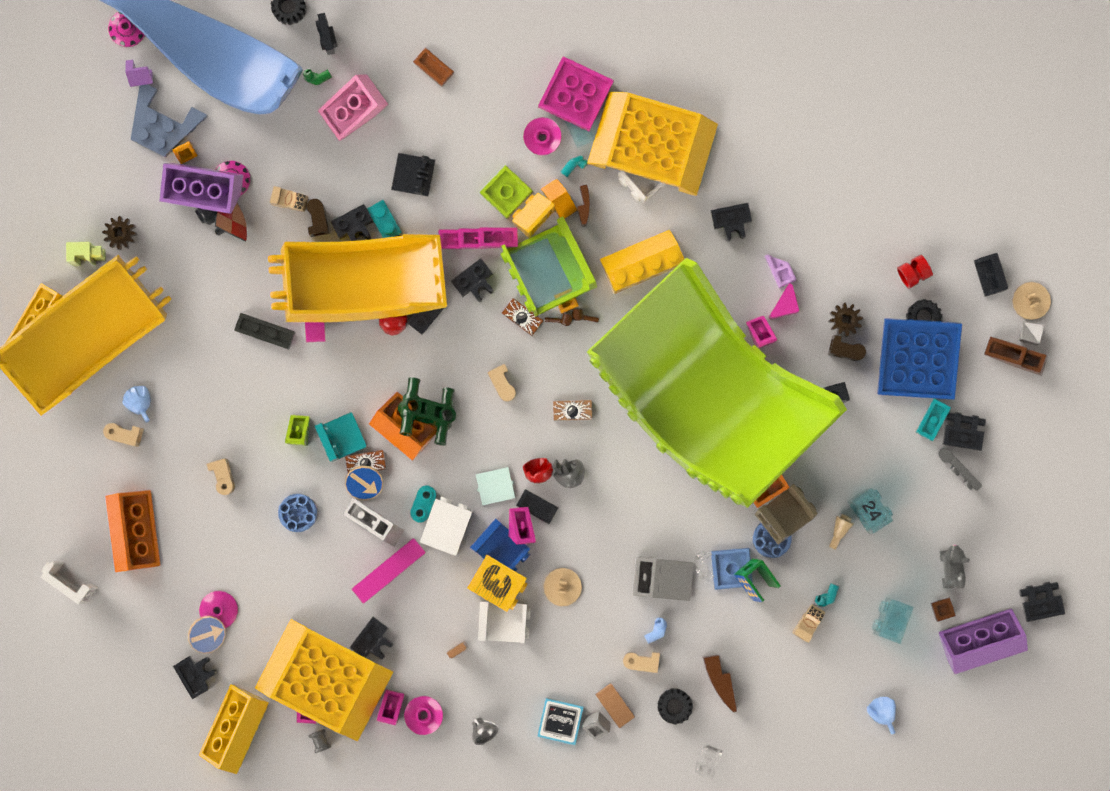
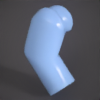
(658, 631)

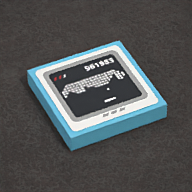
(560, 721)

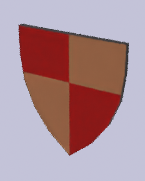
(231, 223)

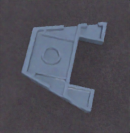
(157, 130)

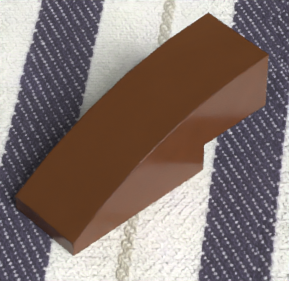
(1016, 355)
(720, 681)

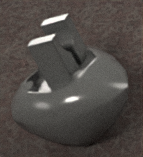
(569, 473)

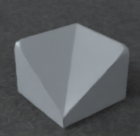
(1031, 333)
(596, 725)

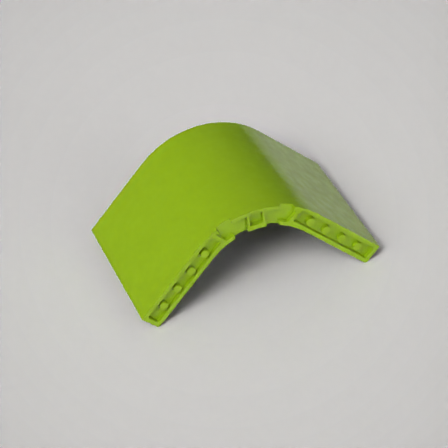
(707, 391)

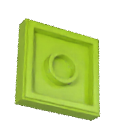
(506, 192)

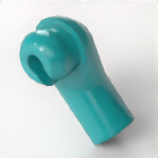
(572, 163)
(827, 598)

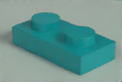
(384, 220)
(933, 419)

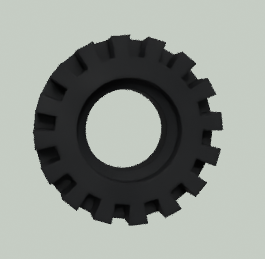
(288, 17)
(924, 305)
(686, 709)

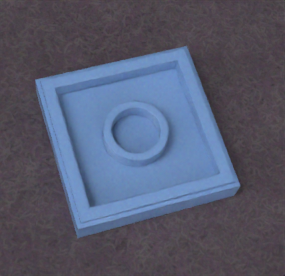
(726, 564)

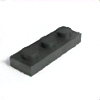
(264, 331)

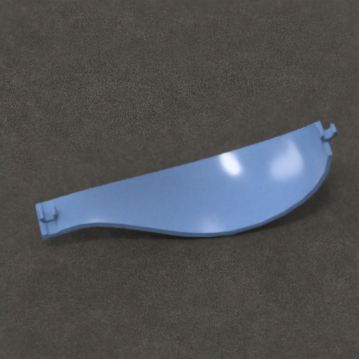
(215, 55)

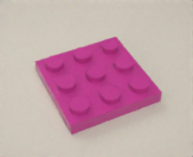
(575, 93)

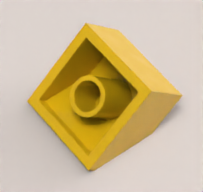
(533, 214)

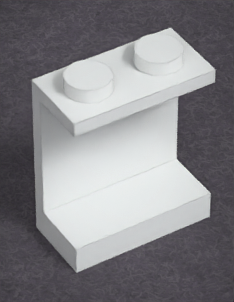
(501, 625)

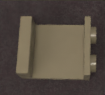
(786, 514)

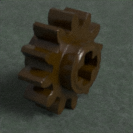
(115, 238)
(845, 327)

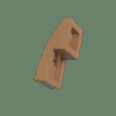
(615, 705)

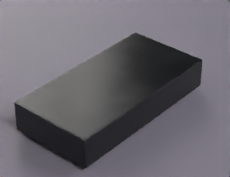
(537, 506)

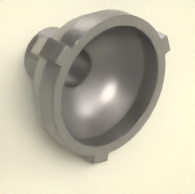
(483, 731)

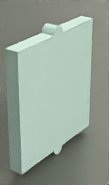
(495, 486)

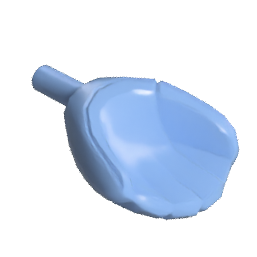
(137, 400)
(883, 711)

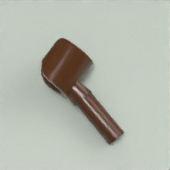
(578, 316)
(565, 320)

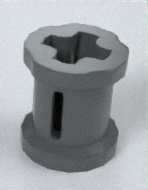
(320, 741)

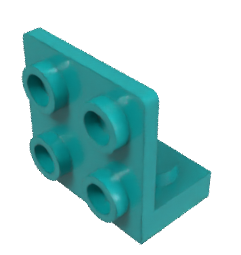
(341, 437)

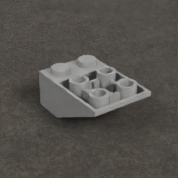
(663, 578)

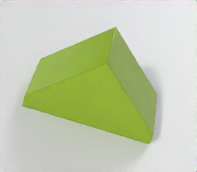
(298, 430)

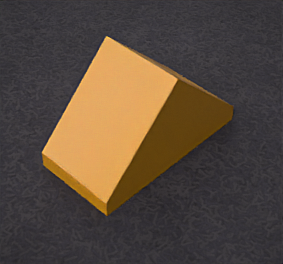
(560, 197)

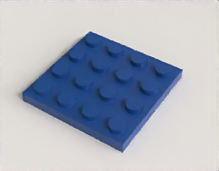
(919, 358)

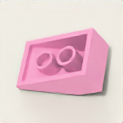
(352, 106)

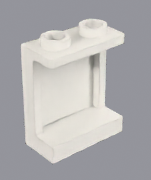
(641, 187)
(446, 526)
(78, 595)

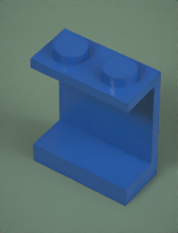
(498, 545)

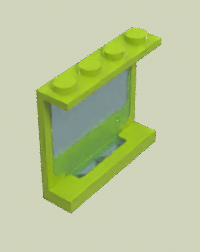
(549, 268)

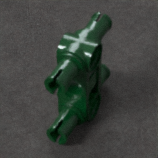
(427, 411)

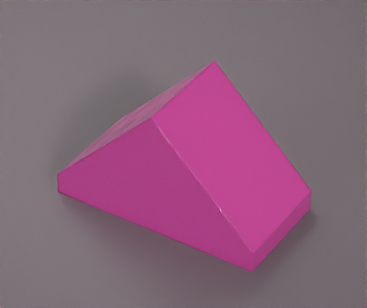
(786, 304)
(761, 332)
(521, 526)
(390, 707)

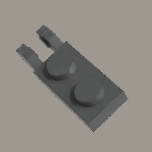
(958, 468)

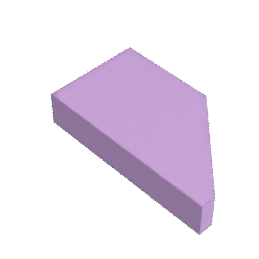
(781, 271)

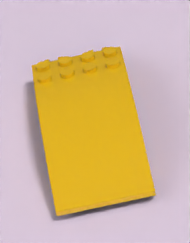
(360, 278)
(81, 333)

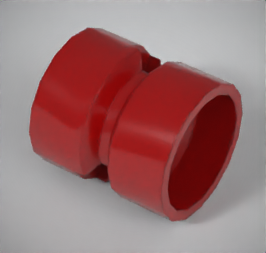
(917, 270)

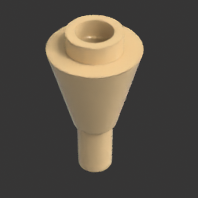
(842, 526)

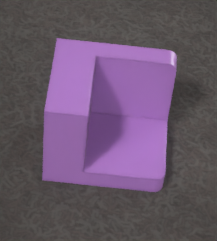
(138, 76)

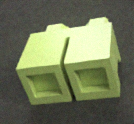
(84, 251)

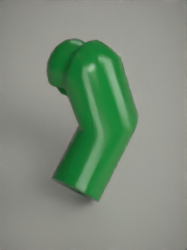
(316, 79)

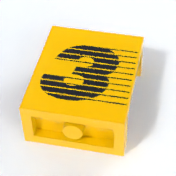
(498, 583)

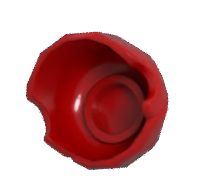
(393, 325)
(538, 470)

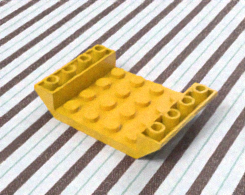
(653, 141)
(323, 680)

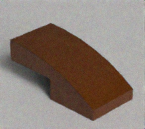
(583, 210)

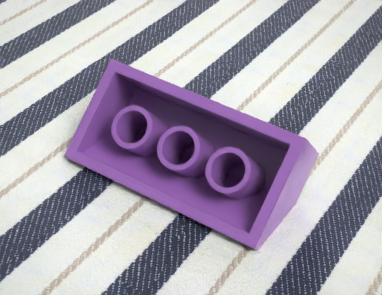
(200, 187)
(983, 641)

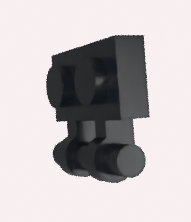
(964, 437)
(1042, 608)

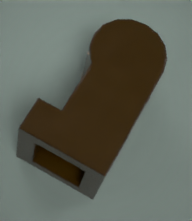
(319, 219)
(846, 351)

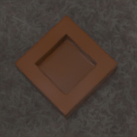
(943, 609)

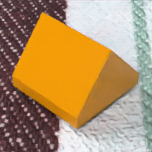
(185, 152)

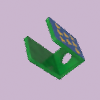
(742, 577)

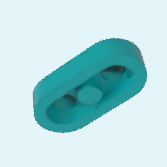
(423, 504)

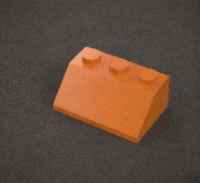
(388, 423)

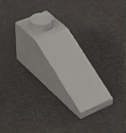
(373, 522)

